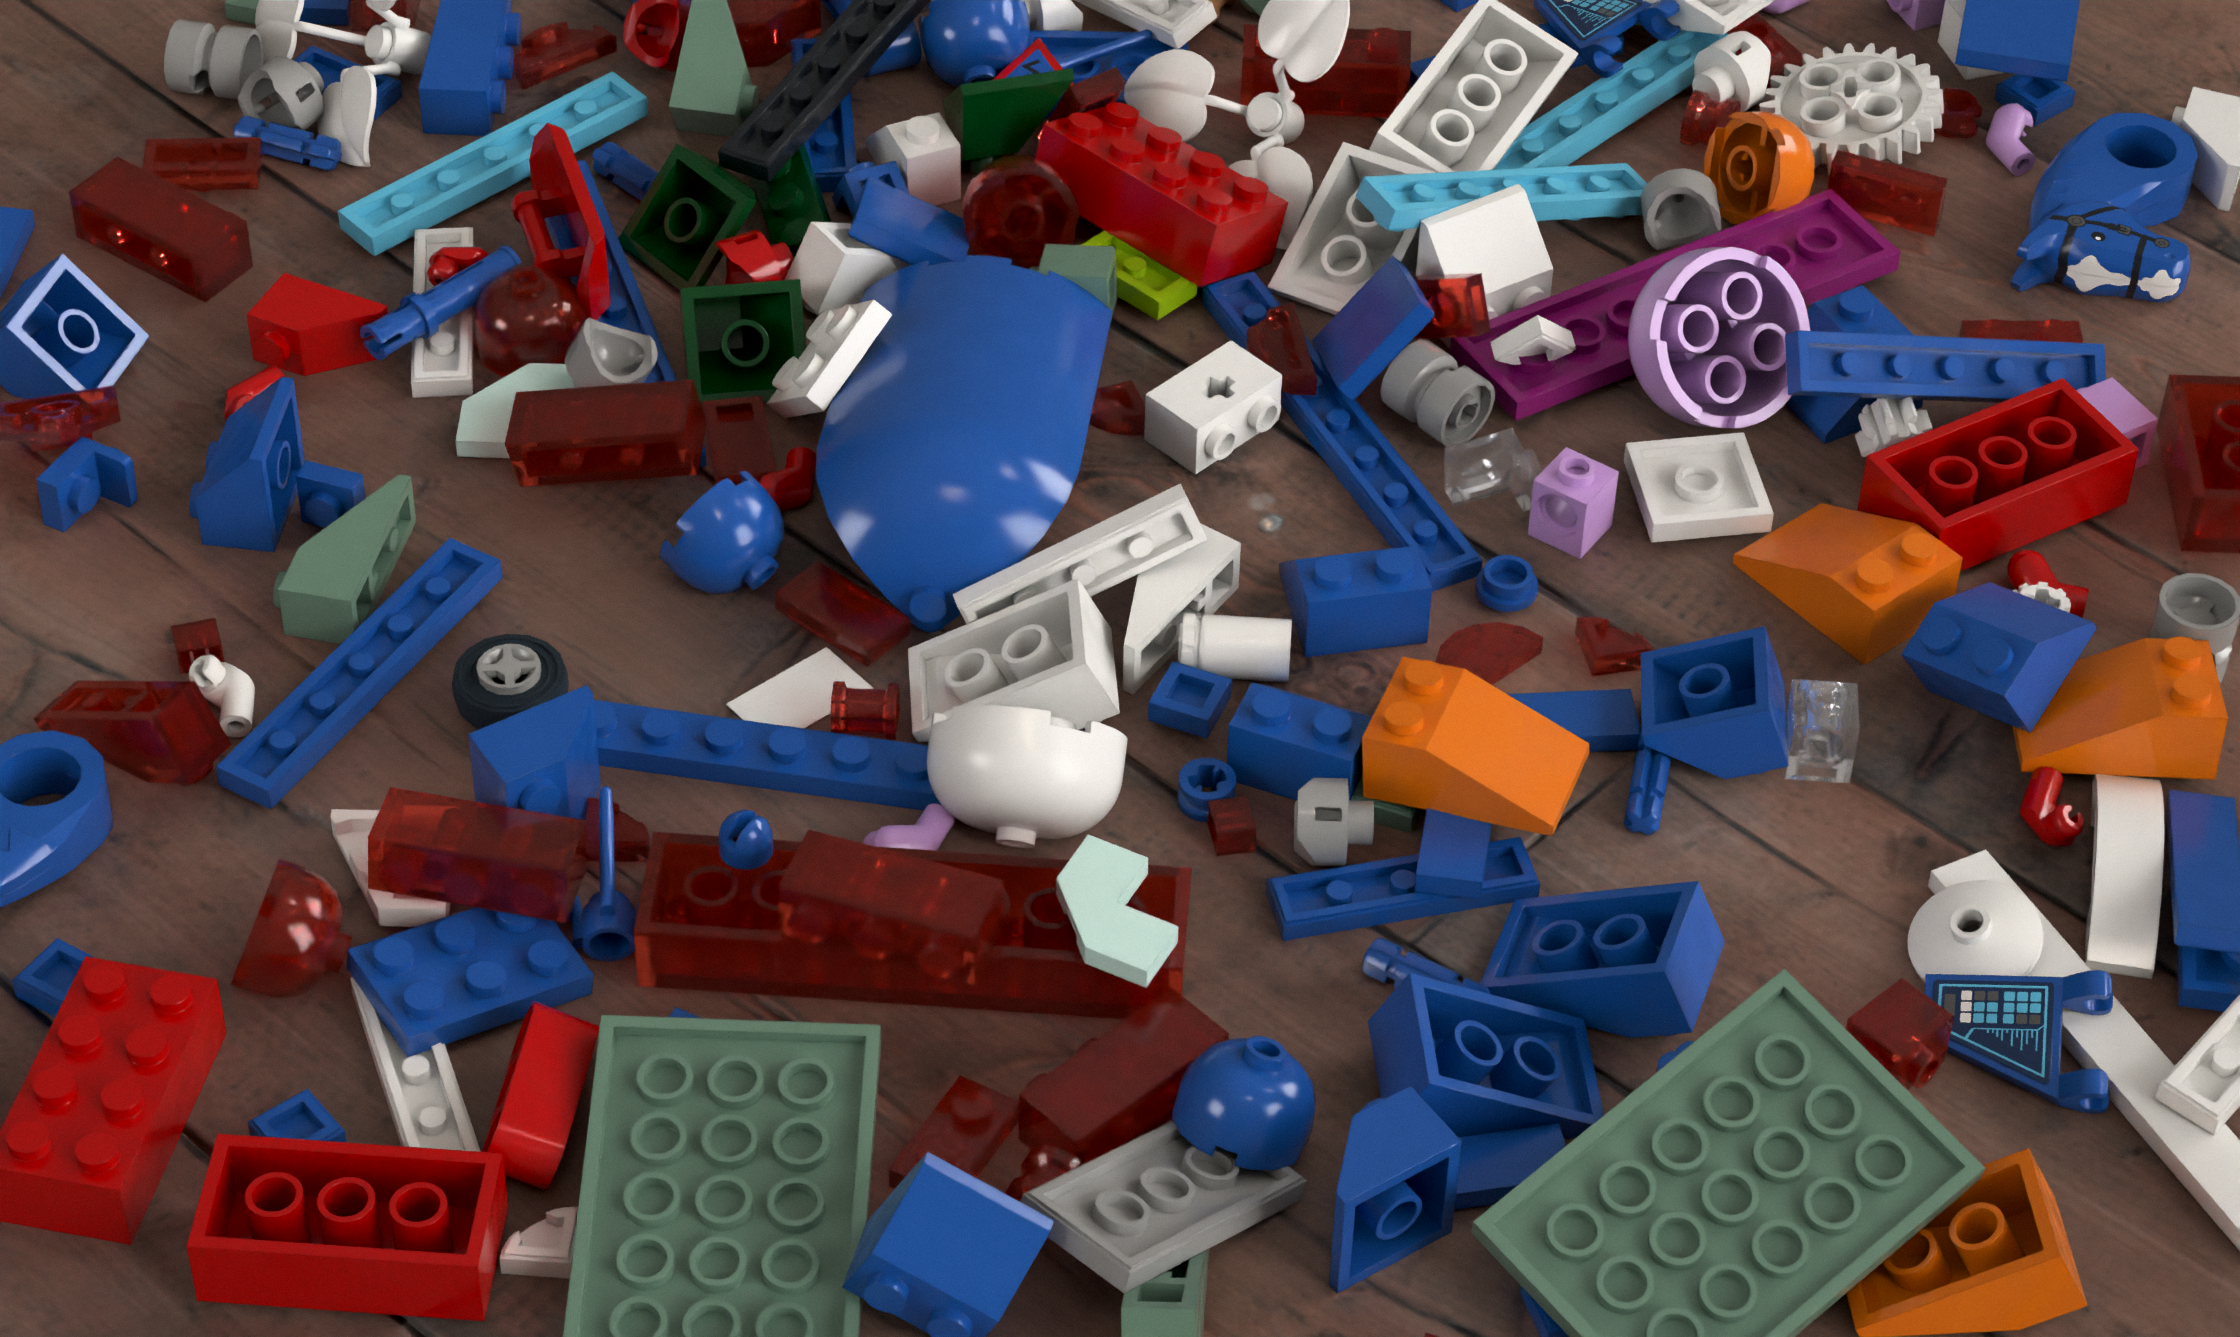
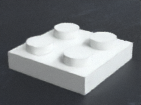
(836, 347)
(1698, 487)

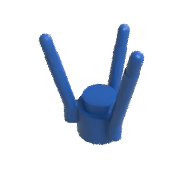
(608, 919)

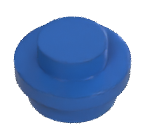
(1507, 584)

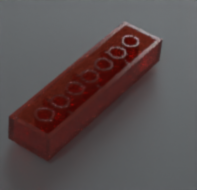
(721, 933)

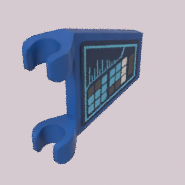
(1593, 25)
(2016, 1029)

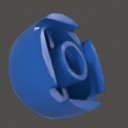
(973, 38)
(728, 538)
(1248, 1102)

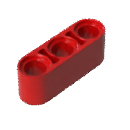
(540, 1094)

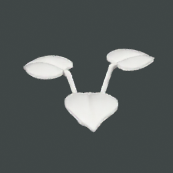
(1306, 41)
(352, 101)

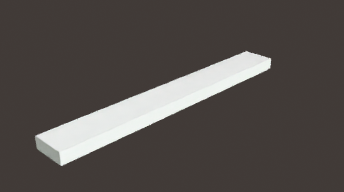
(2134, 1067)

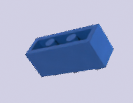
(468, 66)

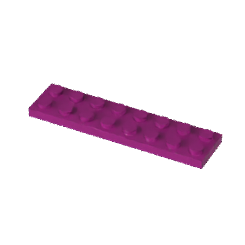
(1815, 241)

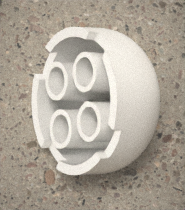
(1024, 771)

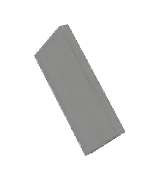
(1157, 1205)

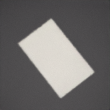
(799, 693)

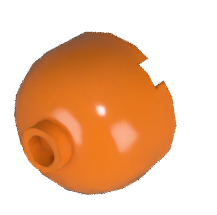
(1758, 165)

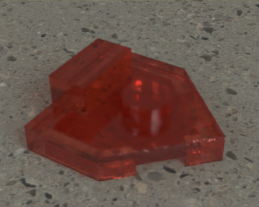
(58, 418)

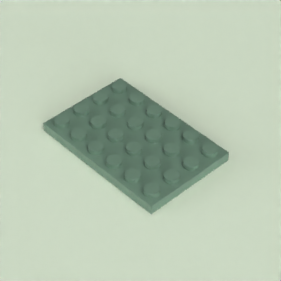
(724, 1178)
(1732, 1185)

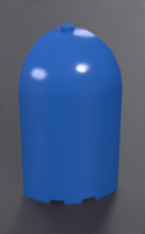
(960, 426)

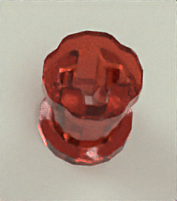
(866, 710)

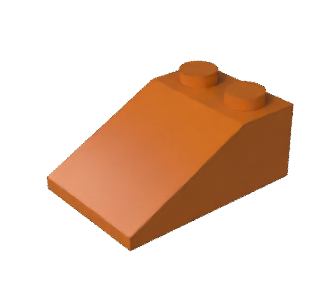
(1854, 575)
(2133, 713)
(1468, 750)
(1979, 1265)

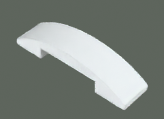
(2125, 875)

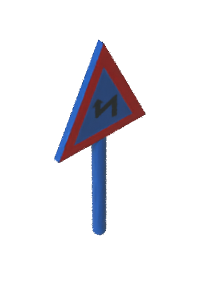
(1039, 59)

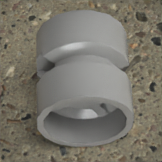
(207, 59)
(1436, 394)
(2201, 610)

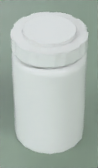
(1237, 646)

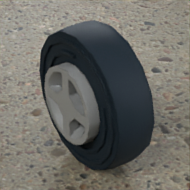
(506, 677)

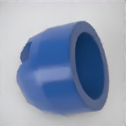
(753, 843)

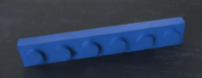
(1933, 366)
(358, 673)
(763, 755)

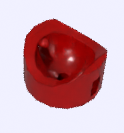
(665, 34)
(754, 259)

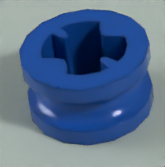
(1199, 774)

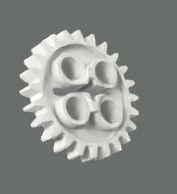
(1859, 103)

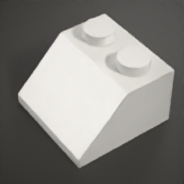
(1491, 238)

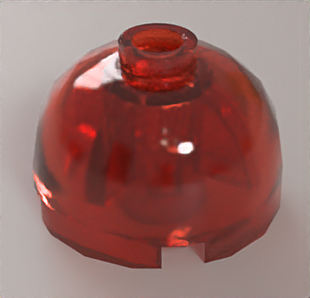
(1018, 209)
(526, 319)
(293, 935)

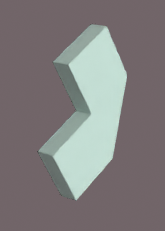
(488, 412)
(1109, 933)

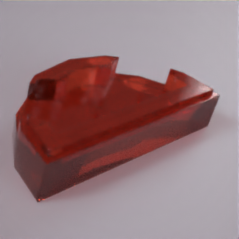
(557, 50)
(1283, 347)
(1490, 649)

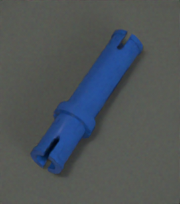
(424, 312)

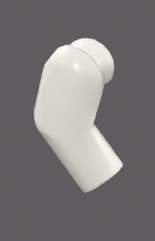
(227, 689)

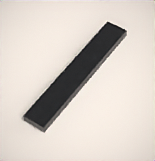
(816, 86)

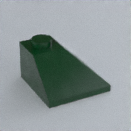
(1001, 114)
(683, 216)
(740, 336)

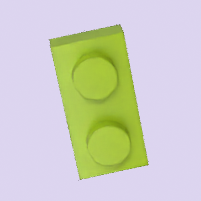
(1145, 281)

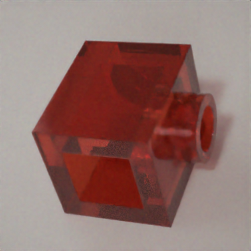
(1904, 1033)

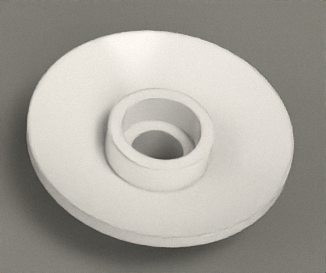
(2003, 945)

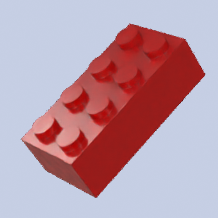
(1164, 193)
(2004, 473)
(108, 1099)
(349, 1227)

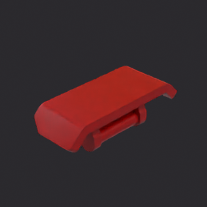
(563, 191)

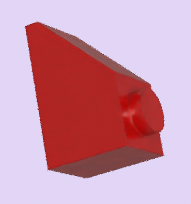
(310, 326)

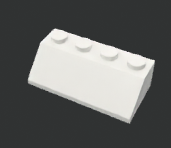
(1476, 93)

